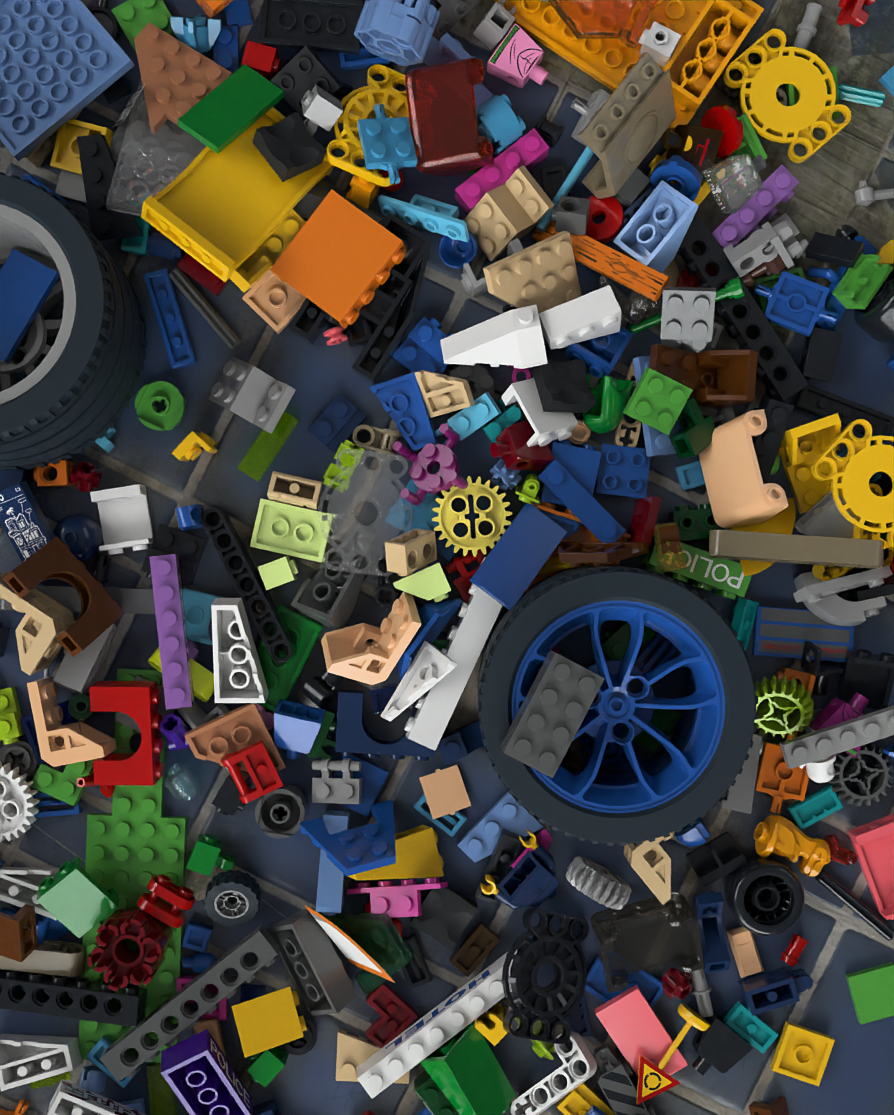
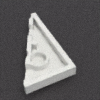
(424, 672)

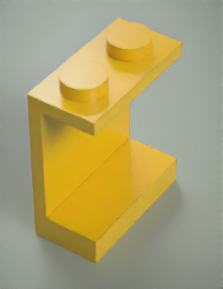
(268, 1021)

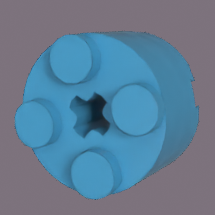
(499, 123)

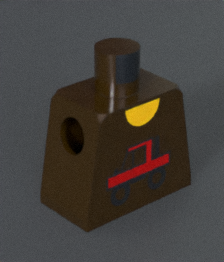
(693, 144)

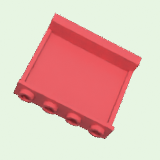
(875, 853)

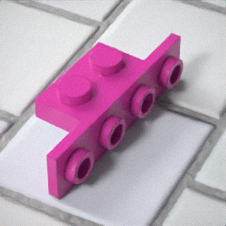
(397, 900)

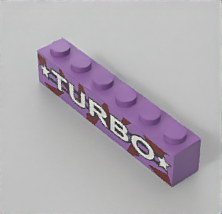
(172, 631)

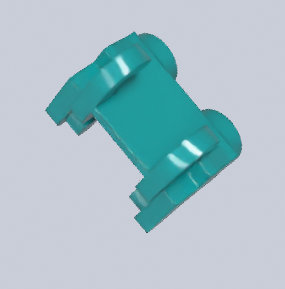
(506, 419)

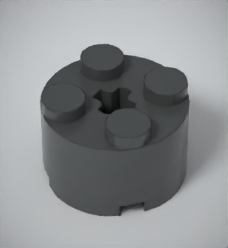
(270, 817)

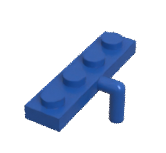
(831, 302)

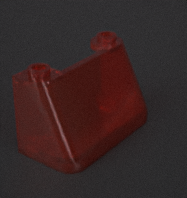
(446, 118)

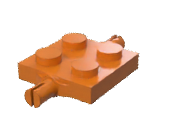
(777, 779)

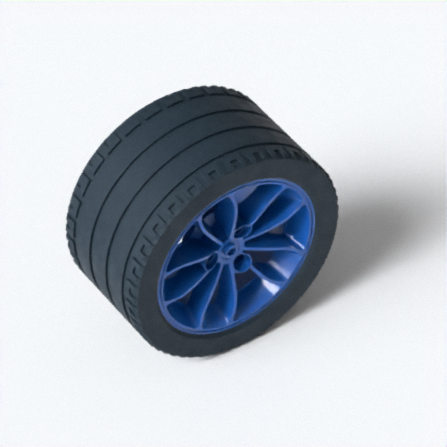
(690, 768)

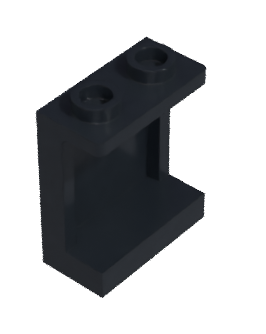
(869, 676)

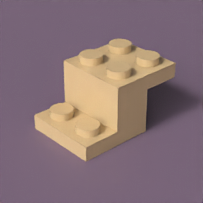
(508, 213)

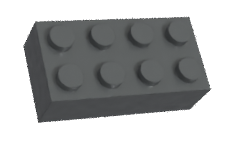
(551, 714)

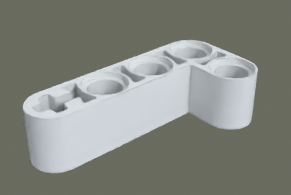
(551, 1083)

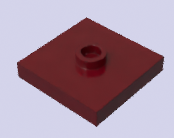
(644, 519)

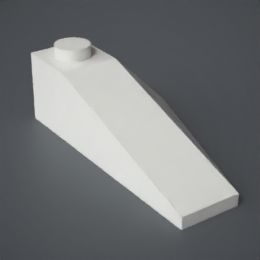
(502, 340)

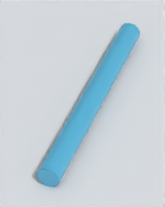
(566, 186)

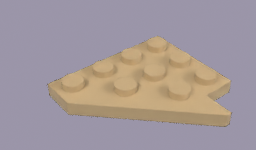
(536, 275)

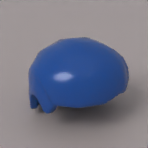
(457, 252)

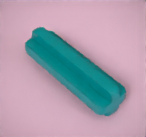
(861, 95)

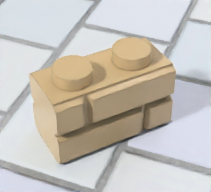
(294, 490)

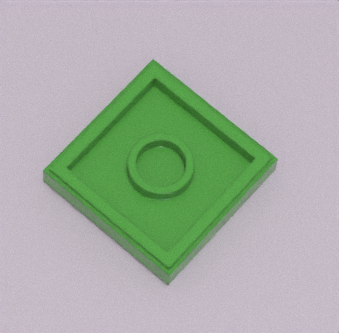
(872, 992)

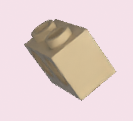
(410, 551)

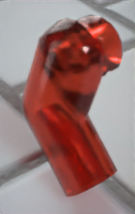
(839, 853)

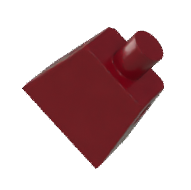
(513, 448)

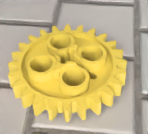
(449, 518)

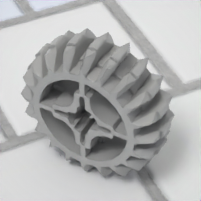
(598, 883)

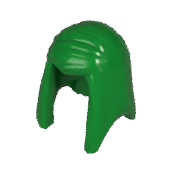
(610, 403)

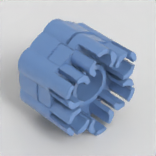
(397, 29)

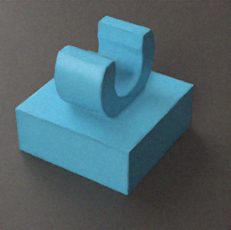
(104, 442)

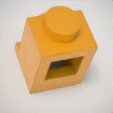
(363, 191)

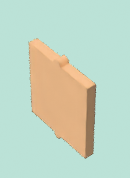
(445, 791)

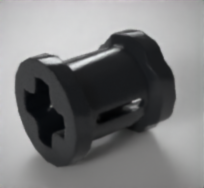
(549, 130)

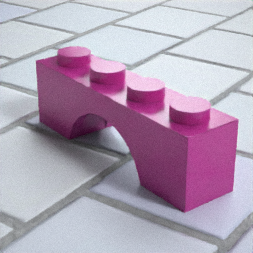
(527, 151)

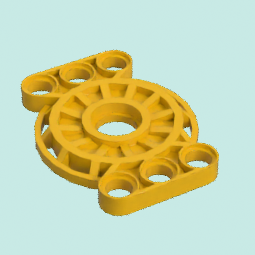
(360, 106)
(776, 119)
(854, 478)

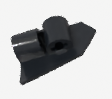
(317, 684)

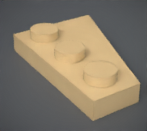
(353, 1052)

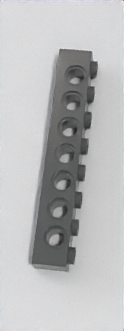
(124, 1064)

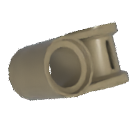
(378, 439)

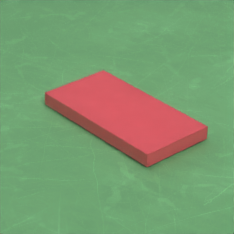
(638, 1030)

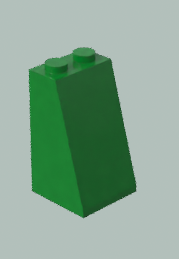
(470, 1074)

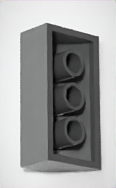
(313, 964)

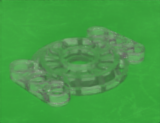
(364, 486)

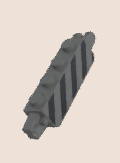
(617, 1084)

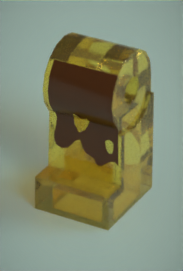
(668, 547)

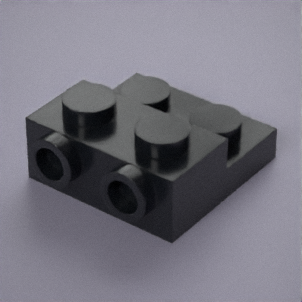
(174, 541)

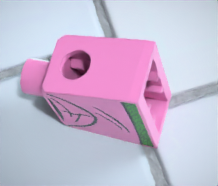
(517, 59)

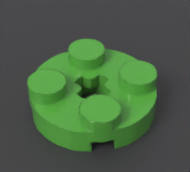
(165, 419)

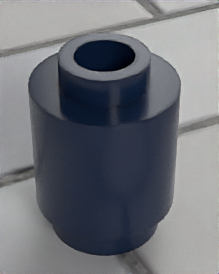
(163, 247)

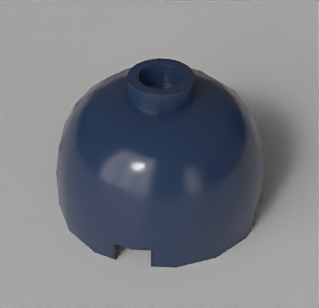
(81, 535)

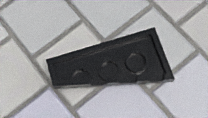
(97, 174)

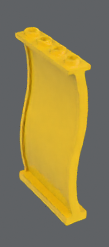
(228, 202)

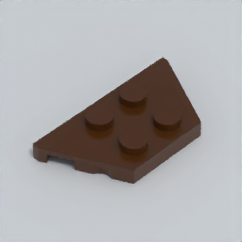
(599, 552)

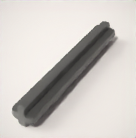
(204, 308)

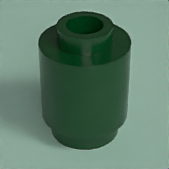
(80, 716)

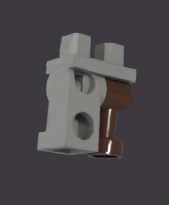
(763, 252)

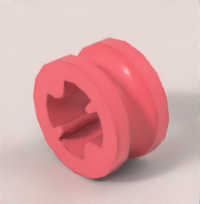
(335, 335)

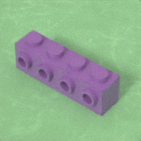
(762, 205)

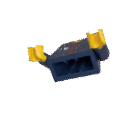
(529, 880)

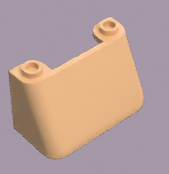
(735, 476)

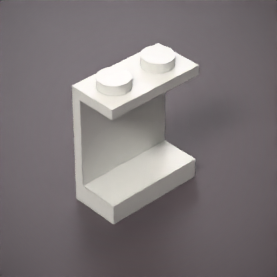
(546, 425)
(124, 518)

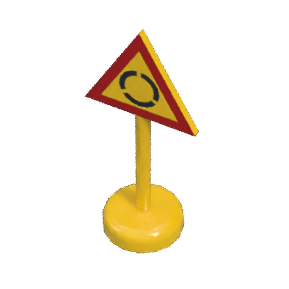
(652, 1078)

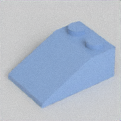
(657, 227)

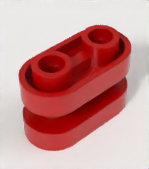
(163, 887)

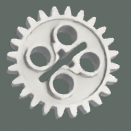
(15, 793)

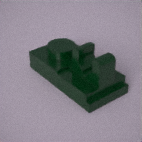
(328, 724)

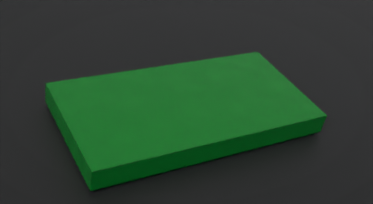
(230, 108)
(283, 675)

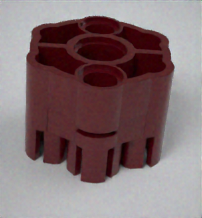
(118, 959)

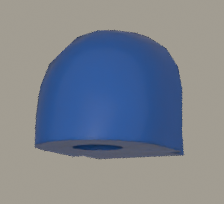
(693, 834)

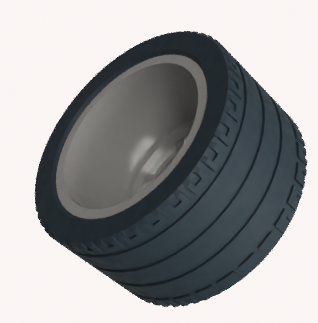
(98, 341)

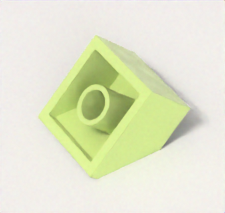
(426, 583)

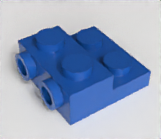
(423, 348)
(601, 352)

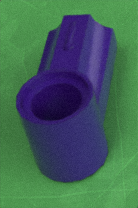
(174, 730)

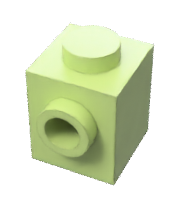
(278, 572)

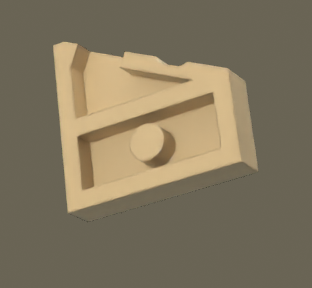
(443, 392)

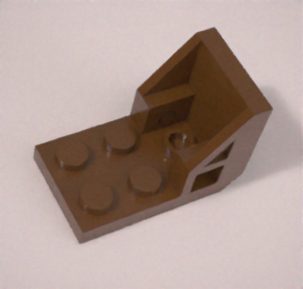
(715, 376)

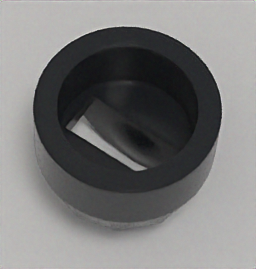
(847, 232)

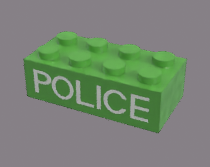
(704, 571)

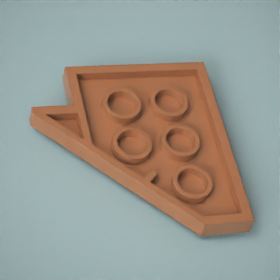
(173, 75)

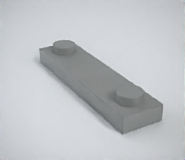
(814, 592)

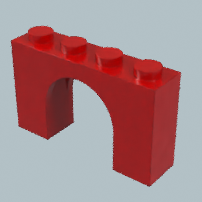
(141, 703)

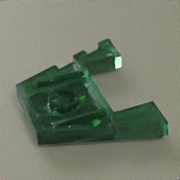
(379, 940)

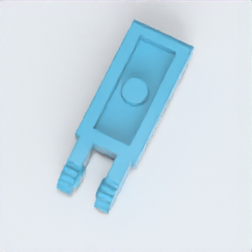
(473, 417)

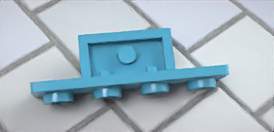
(427, 214)

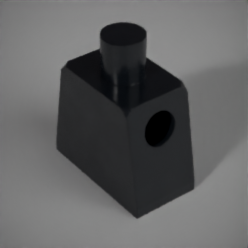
(718, 1046)

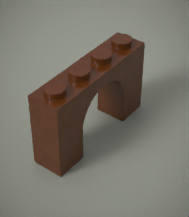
(57, 562)

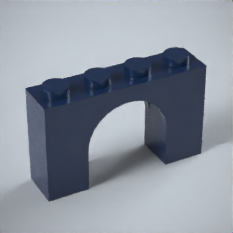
(354, 737)

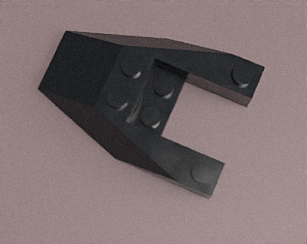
(389, 309)

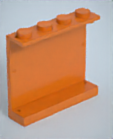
(339, 258)

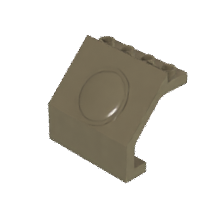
(628, 126)

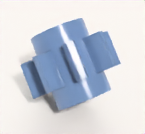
(504, 477)

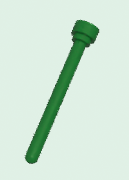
(733, 289)

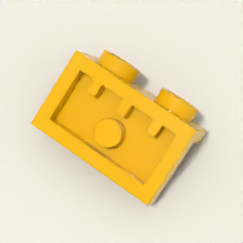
(191, 446)

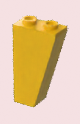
(415, 857)

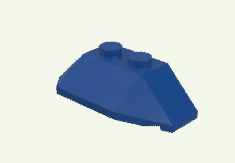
(433, 619)

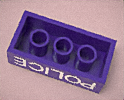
(204, 1078)

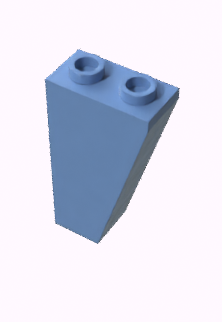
(330, 879)

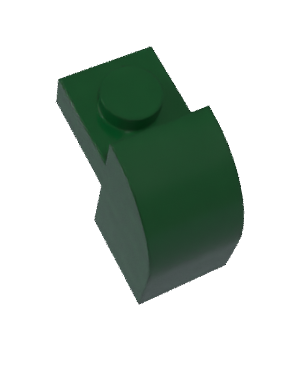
(695, 431)

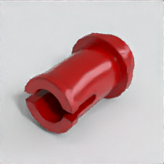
(794, 950)

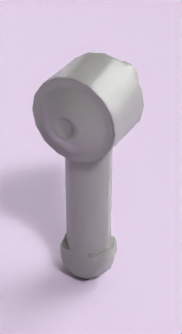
(866, 195)

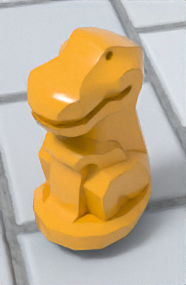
(785, 839)

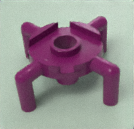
(424, 462)

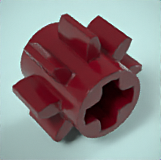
(85, 476)
(677, 983)

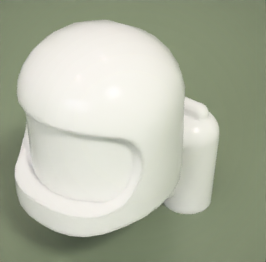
(821, 770)

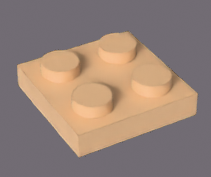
(274, 301)

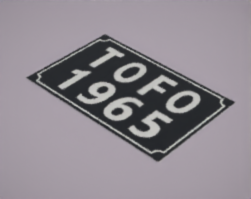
(128, 106)

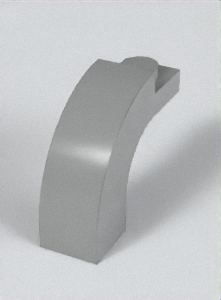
(837, 610)

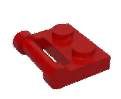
(259, 767)

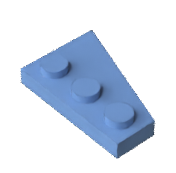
(503, 815)

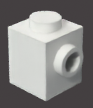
(659, 43)

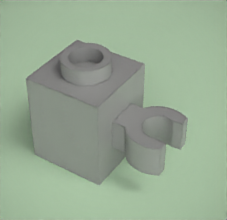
(495, 24)
(320, 109)

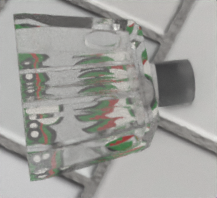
(735, 181)

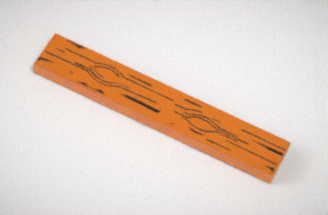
(612, 264)

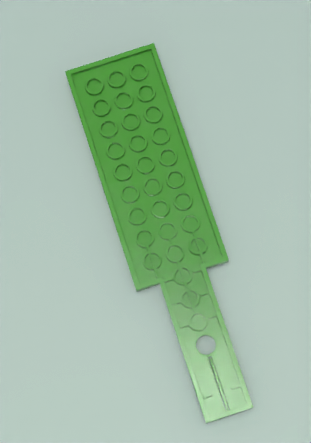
(124, 855)

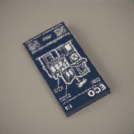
(24, 520)

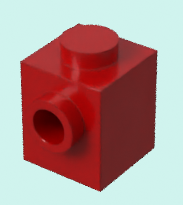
(262, 59)

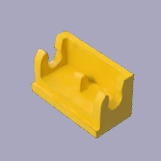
(491, 1023)

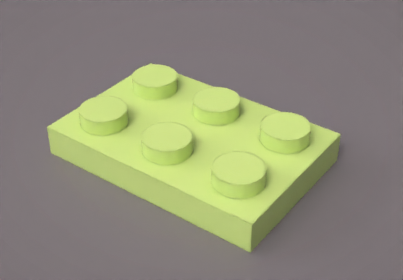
(289, 531)

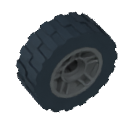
(230, 910)

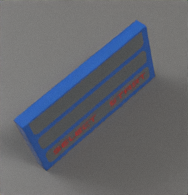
(785, 630)

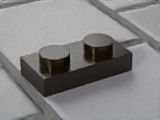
(474, 949)

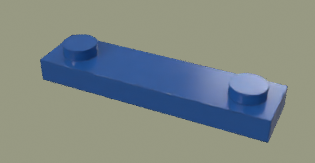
(580, 503)

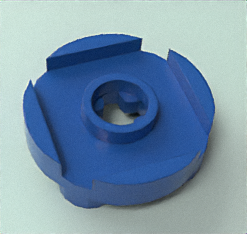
(679, 170)

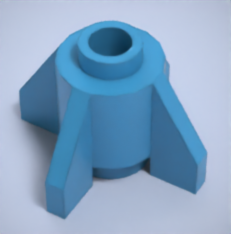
(196, 32)

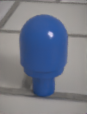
(200, 961)

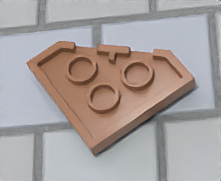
(232, 733)

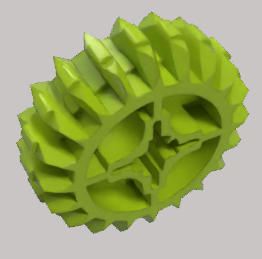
(782, 700)

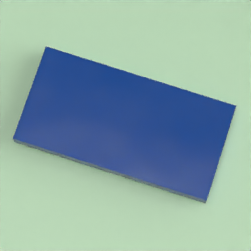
(22, 293)
(518, 556)

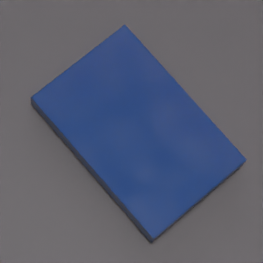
(646, 981)

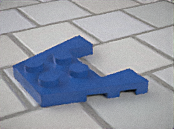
(360, 847)

